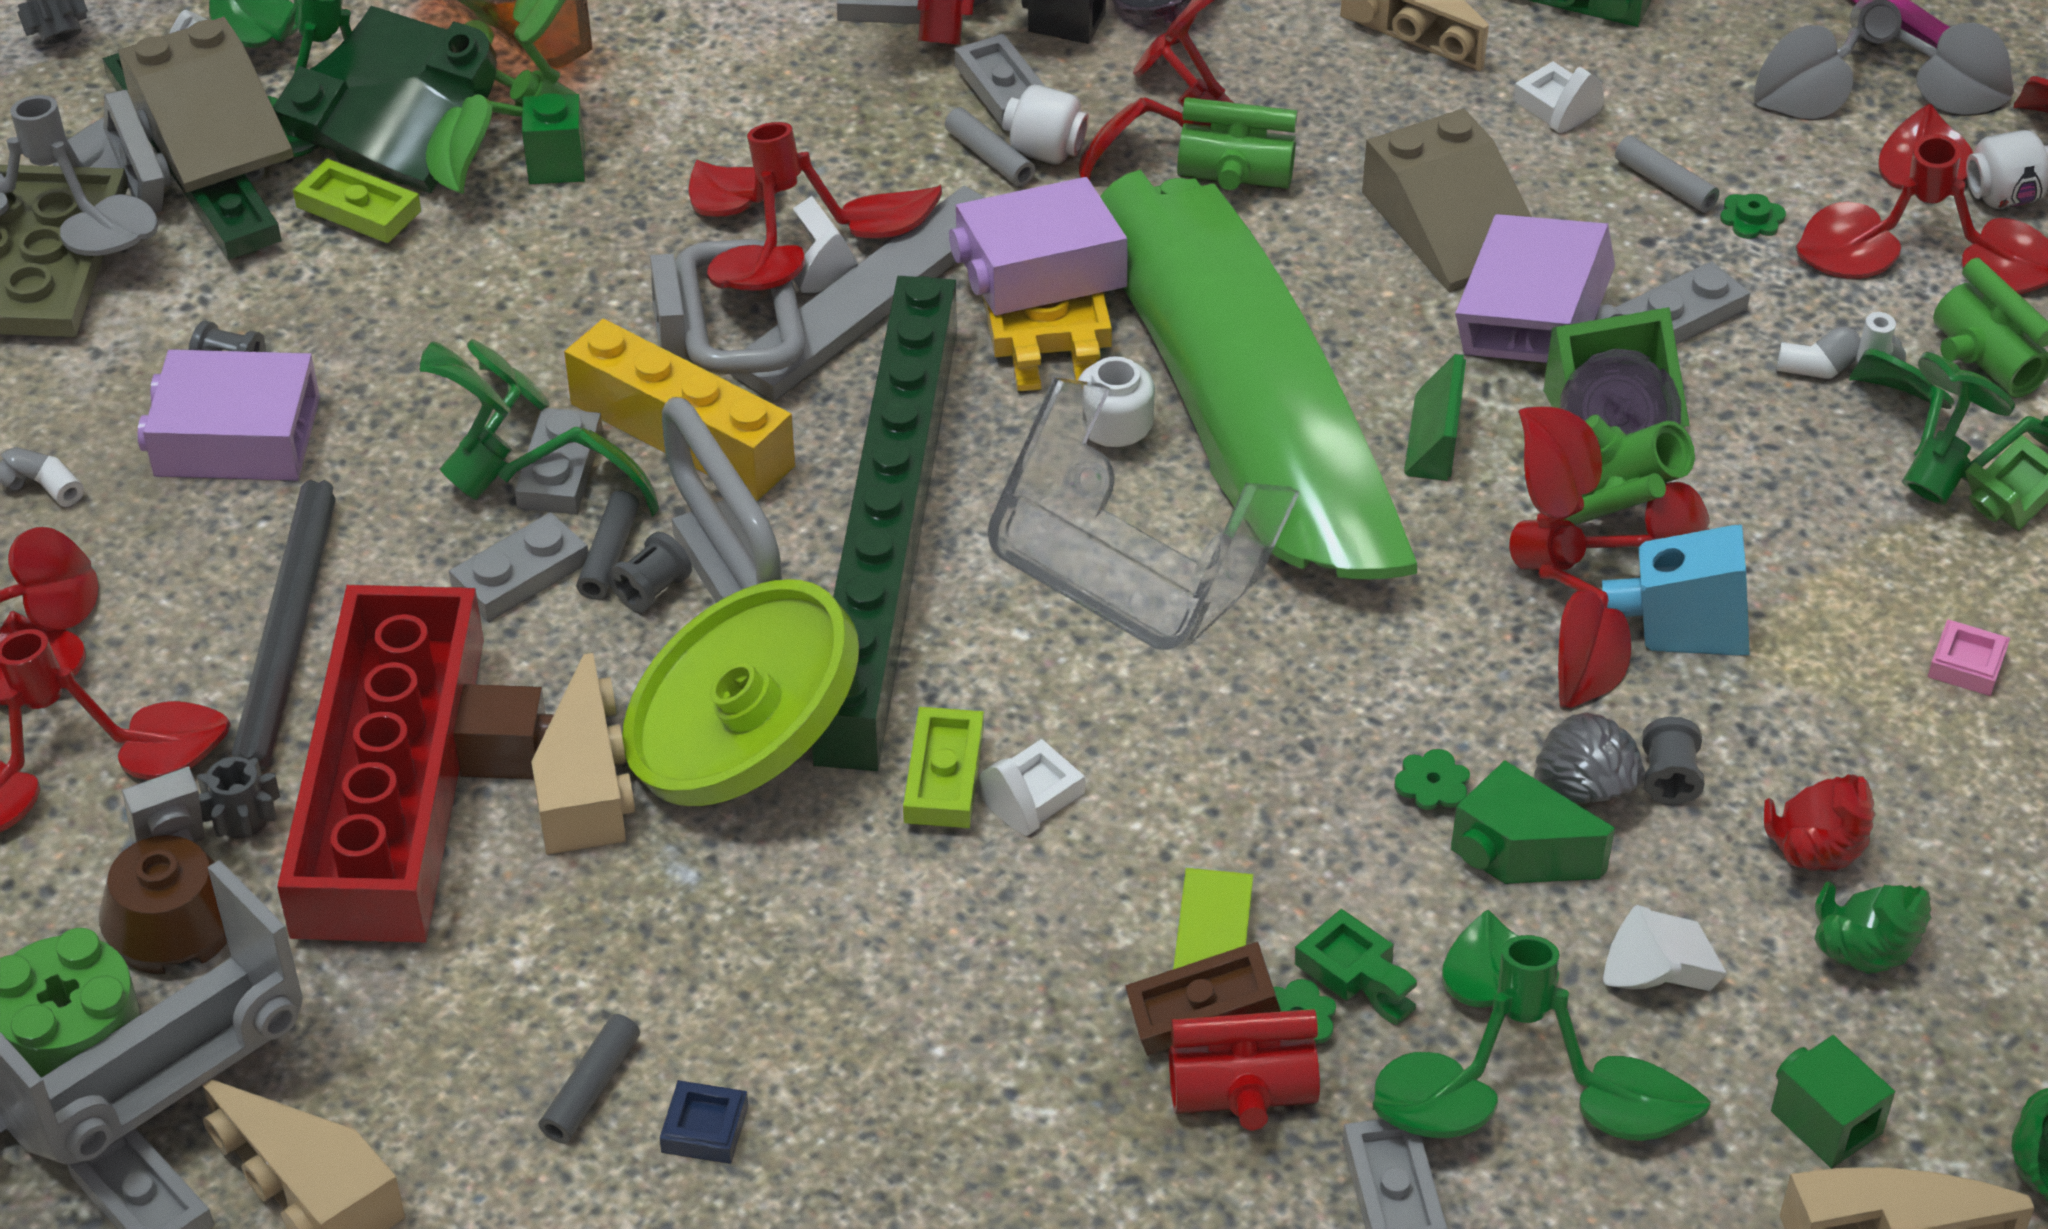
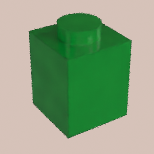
(553, 138)
(1831, 1100)

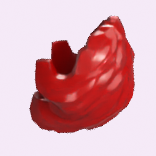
(1824, 823)

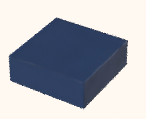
(704, 1122)

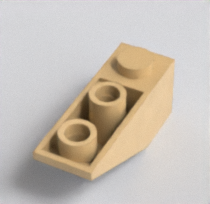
(1437, 26)
(575, 768)
(308, 1164)

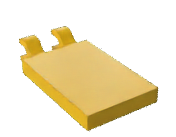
(1066, 325)

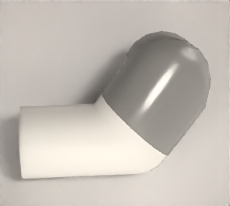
(1879, 335)
(1823, 358)
(47, 470)

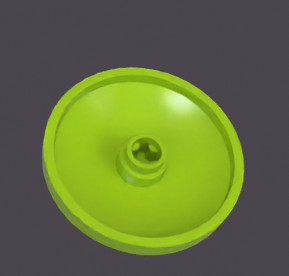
(740, 692)

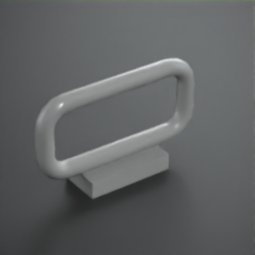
(682, 319)
(725, 540)

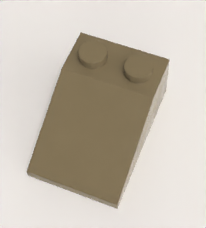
(204, 103)
(1441, 190)

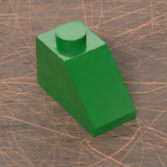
(1529, 831)

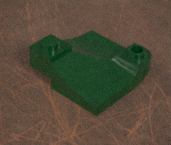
(387, 93)

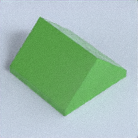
(1644, 332)

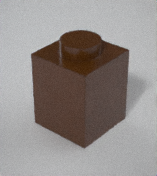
(499, 730)

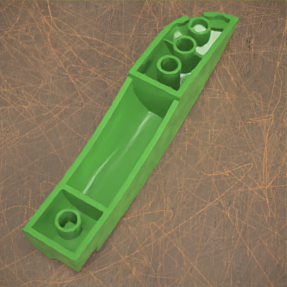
(1255, 376)

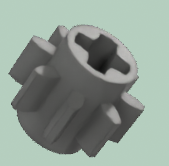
(52, 19)
(237, 797)

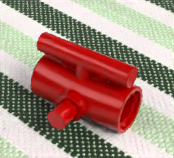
(1244, 1063)

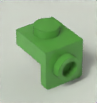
(2012, 485)

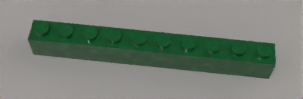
(890, 510)

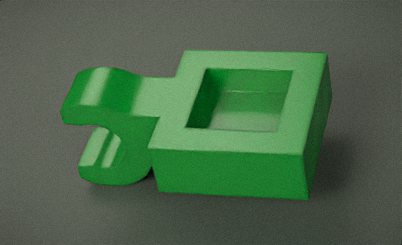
(1355, 958)

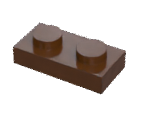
(1214, 986)

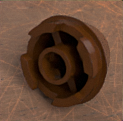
(161, 905)

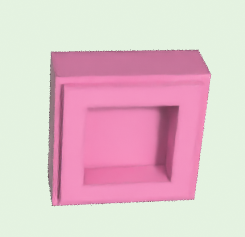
(1968, 657)

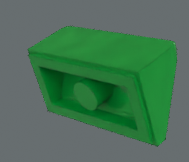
(1436, 423)

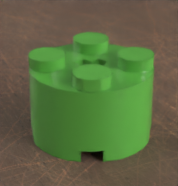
(64, 997)

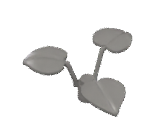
(1811, 80)
(100, 229)

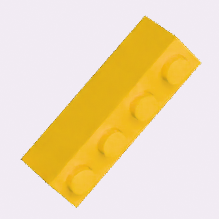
(633, 380)

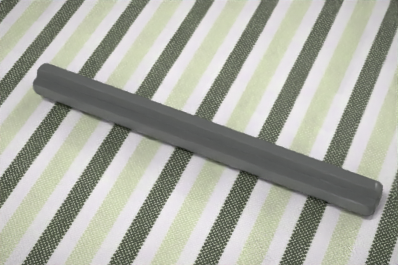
(285, 623)

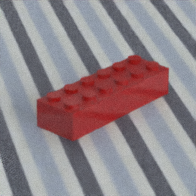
(381, 766)

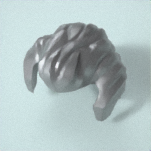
(1589, 759)

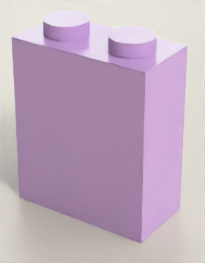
(1039, 246)
(1531, 280)
(230, 415)

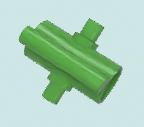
(1237, 144)
(1995, 330)
(1635, 466)

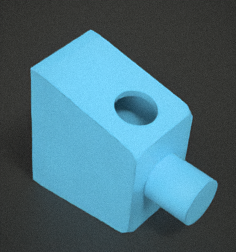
(1689, 593)

